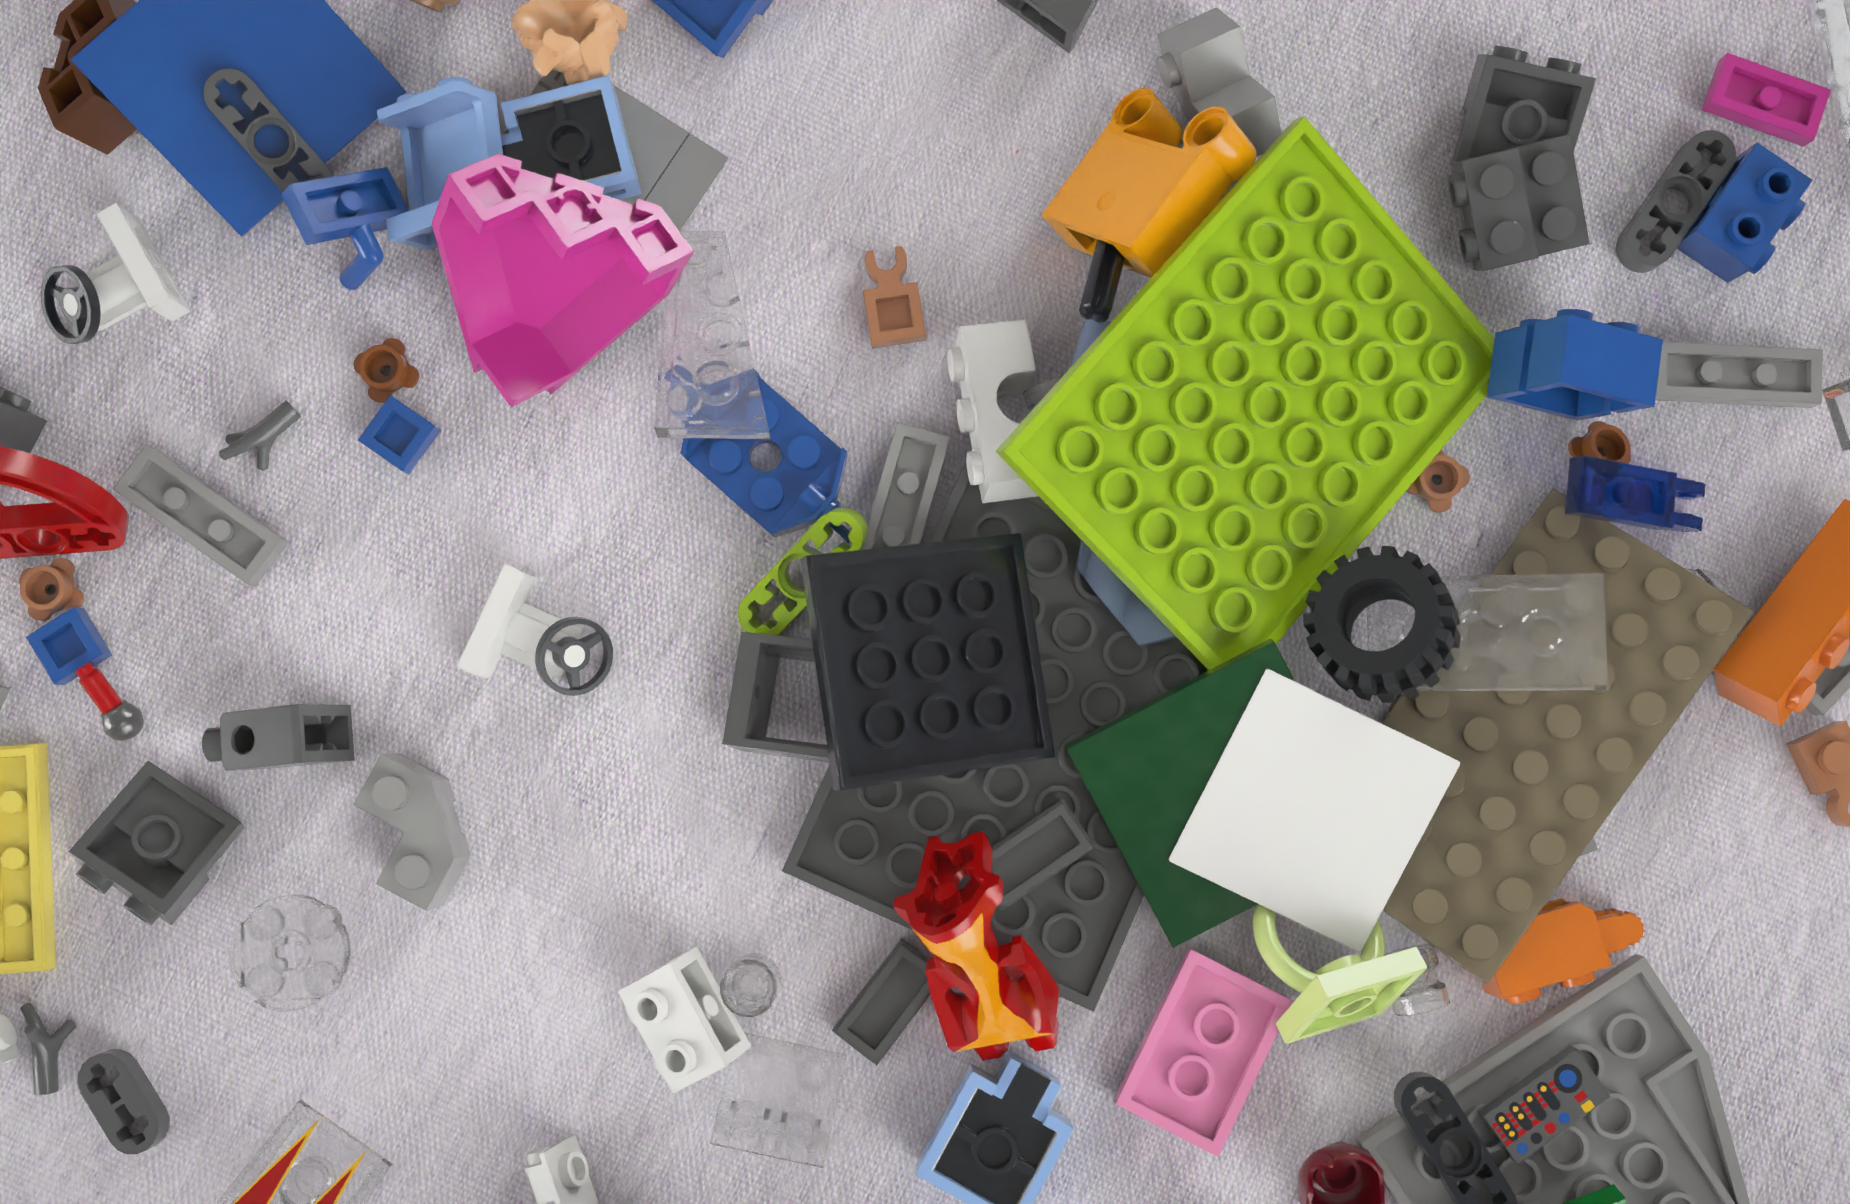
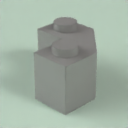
(1209, 68)
(432, 844)

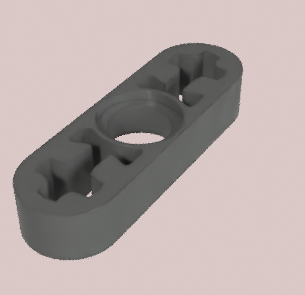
(253, 98)
(1697, 190)

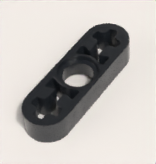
(1444, 1106)

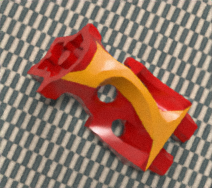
(1004, 986)

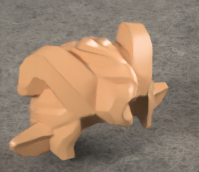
(570, 36)

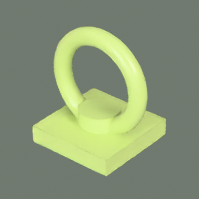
(1341, 990)

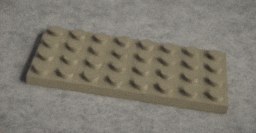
(1552, 763)

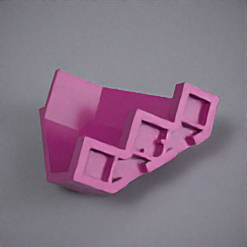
(548, 270)

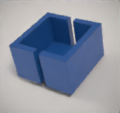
(1575, 366)

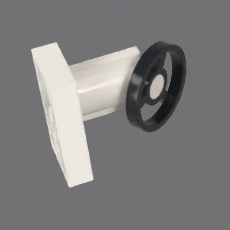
(114, 288)
(533, 637)

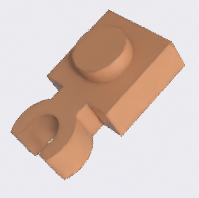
(893, 307)
(1825, 766)

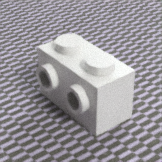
(684, 1020)

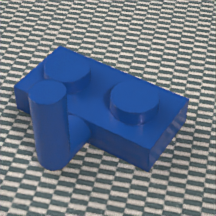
(347, 207)

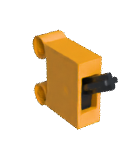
(1143, 195)

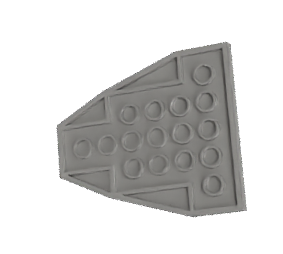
(1653, 1138)

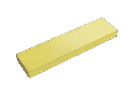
(25, 861)

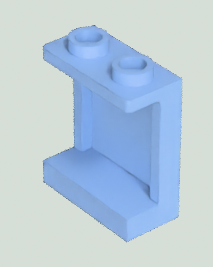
(439, 135)

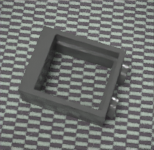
(753, 696)

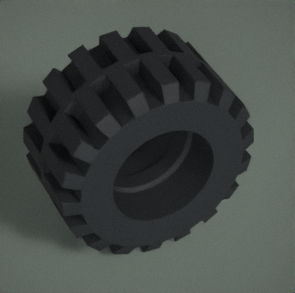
(1367, 582)

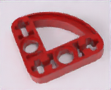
(77, 520)

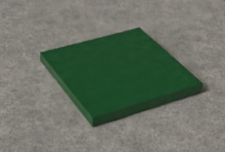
(1152, 772)

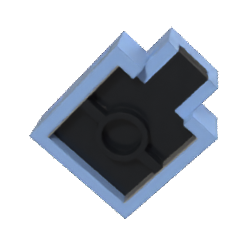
(574, 134)
(997, 1136)

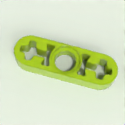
(765, 591)

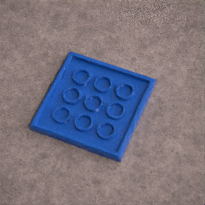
(294, 51)

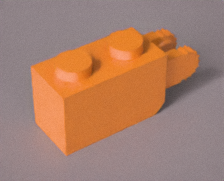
(1563, 947)

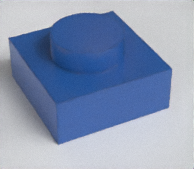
(399, 435)
(68, 644)

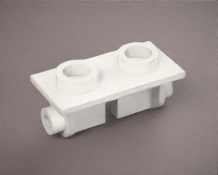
(560, 1174)

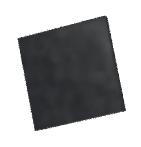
(926, 659)

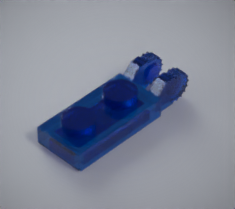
(1630, 495)

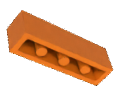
(1795, 630)

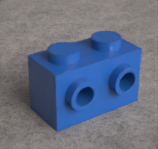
(1746, 214)

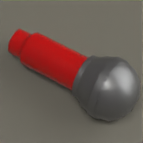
(119, 717)

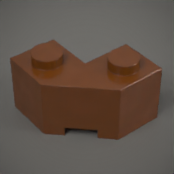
(68, 95)

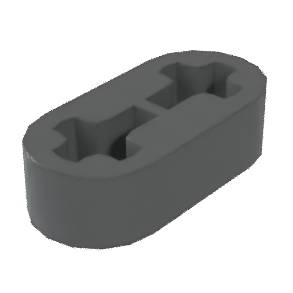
(123, 1101)

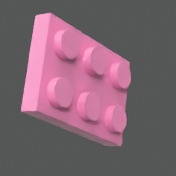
(1202, 1051)

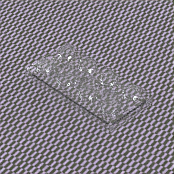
(1513, 632)

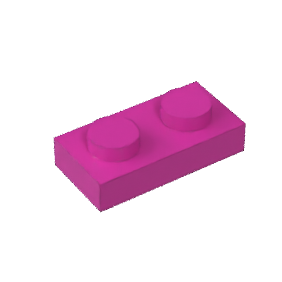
(1766, 99)

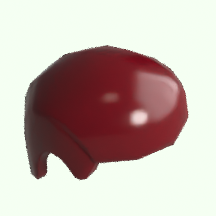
(1341, 1176)

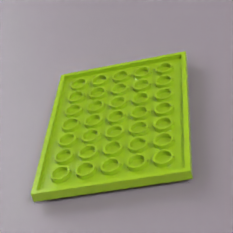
(1257, 402)

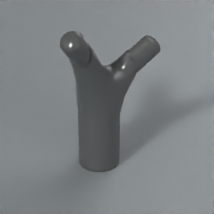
(261, 435)
(44, 1050)

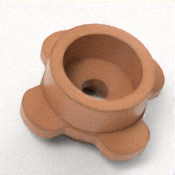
(1452, 477)
(34, 588)

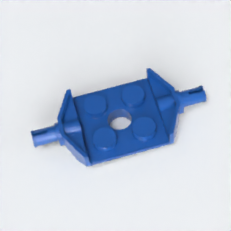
(795, 491)

